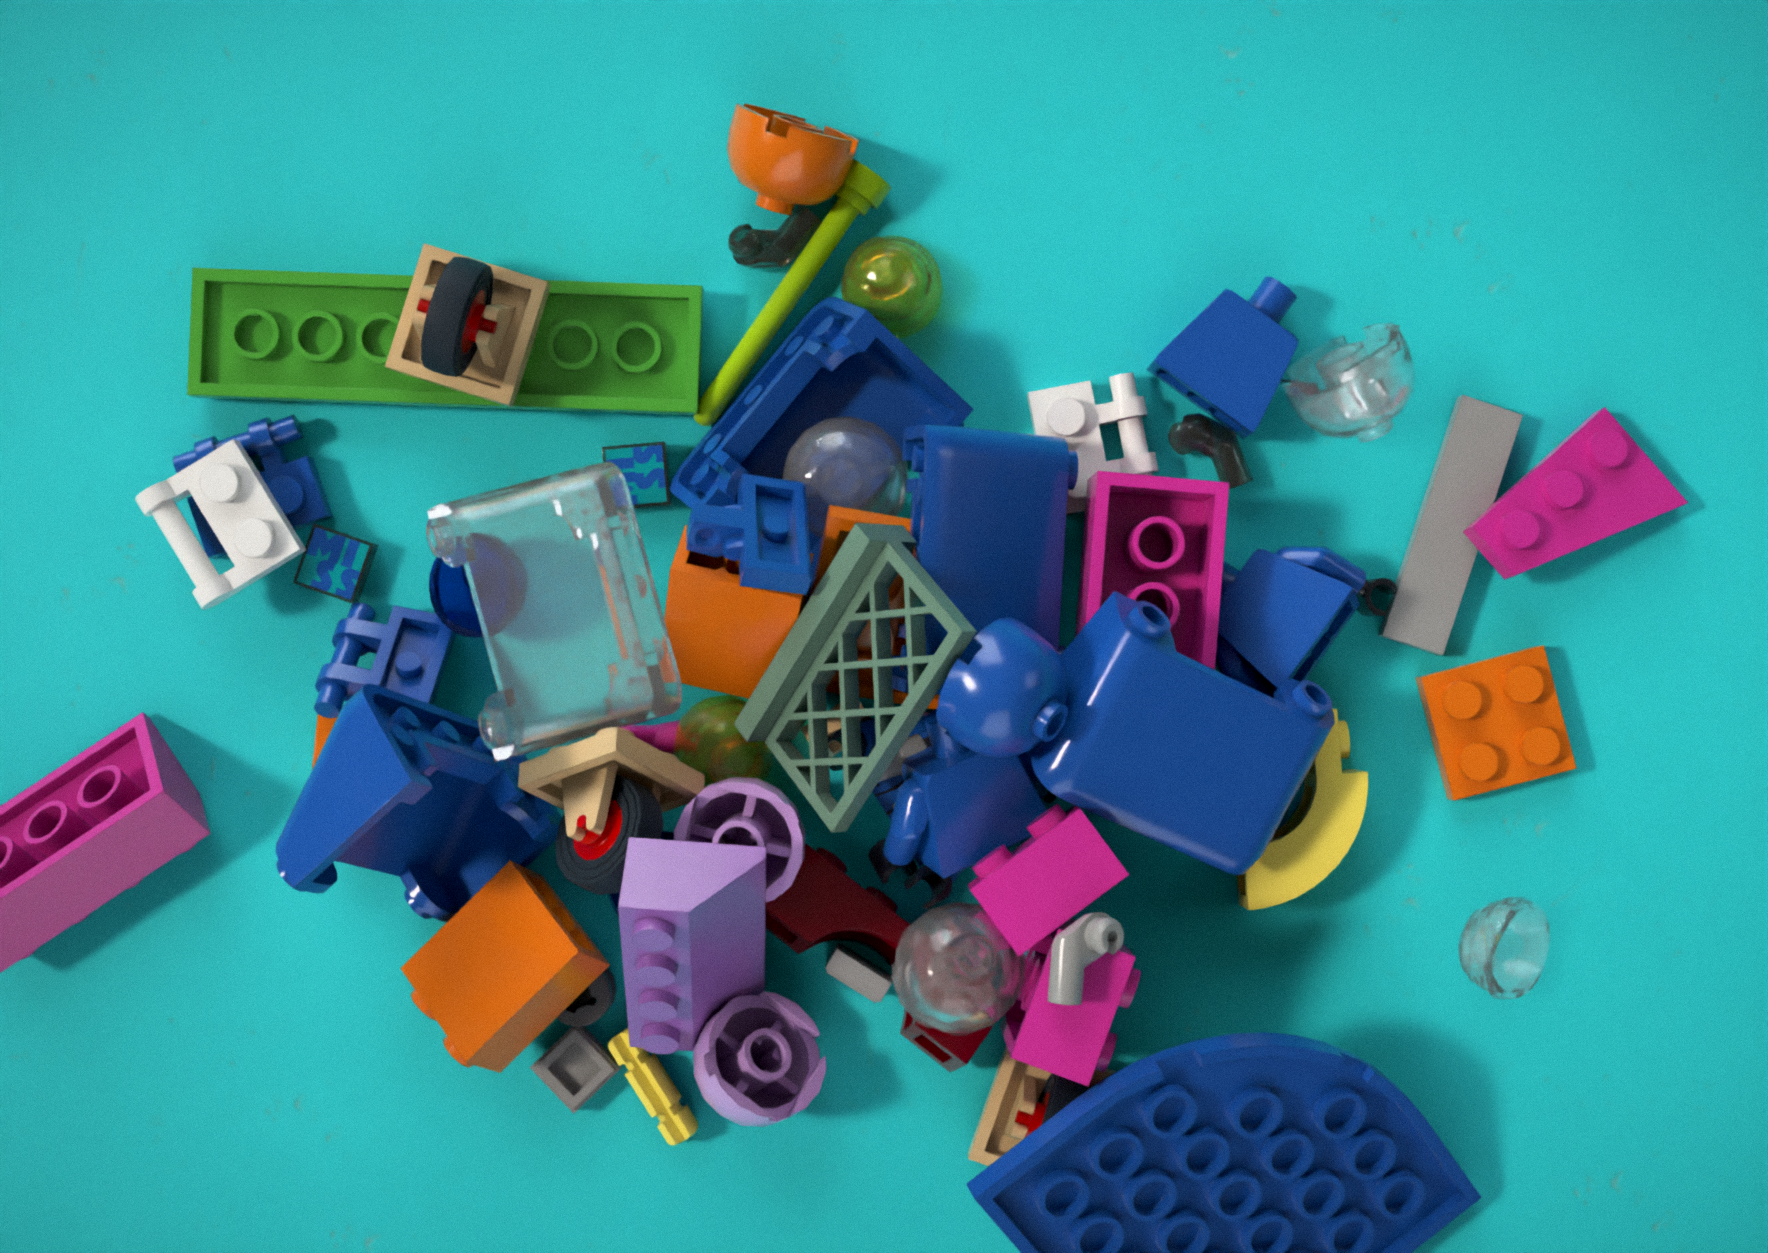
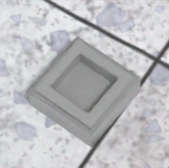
(858, 973)
(576, 1067)

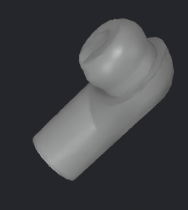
(1077, 948)

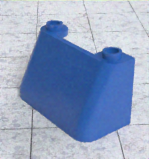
(826, 368)
(989, 527)
(1177, 742)
(414, 799)

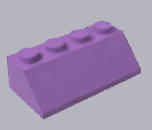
(689, 936)

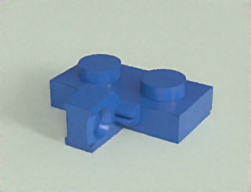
(762, 532)

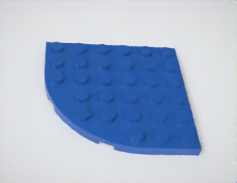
(1230, 1153)

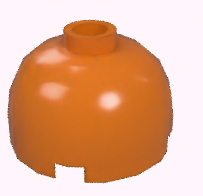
(787, 157)

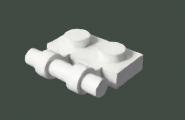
(1072, 414)

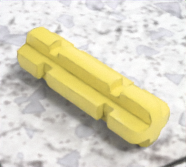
(654, 1089)

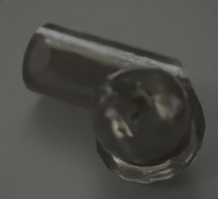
(773, 246)
(1213, 441)

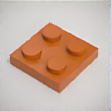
(1495, 722)

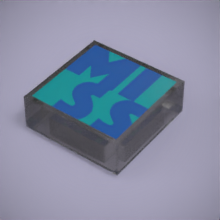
(645, 472)
(335, 563)

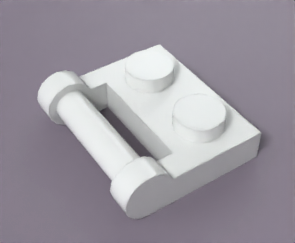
(239, 513)

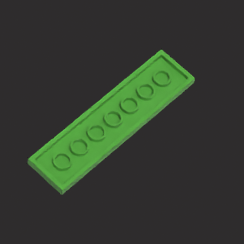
(333, 332)

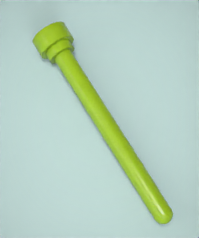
(858, 194)

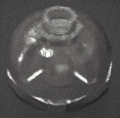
(1353, 386)
(847, 466)
(956, 970)

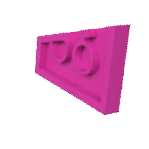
(1572, 498)

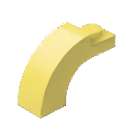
(1317, 831)

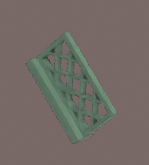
(826, 642)

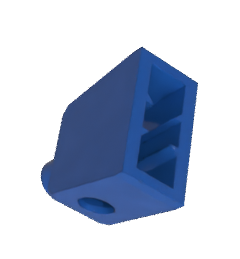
(1232, 356)

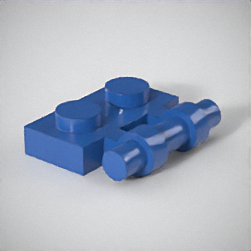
(292, 483)
(408, 658)

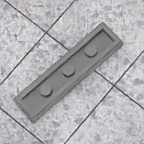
(1438, 550)

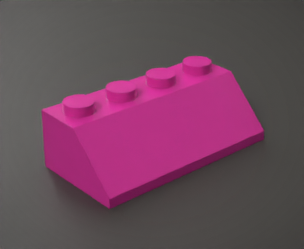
(91, 834)

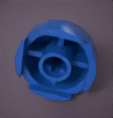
(1007, 694)

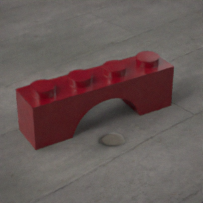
(833, 907)

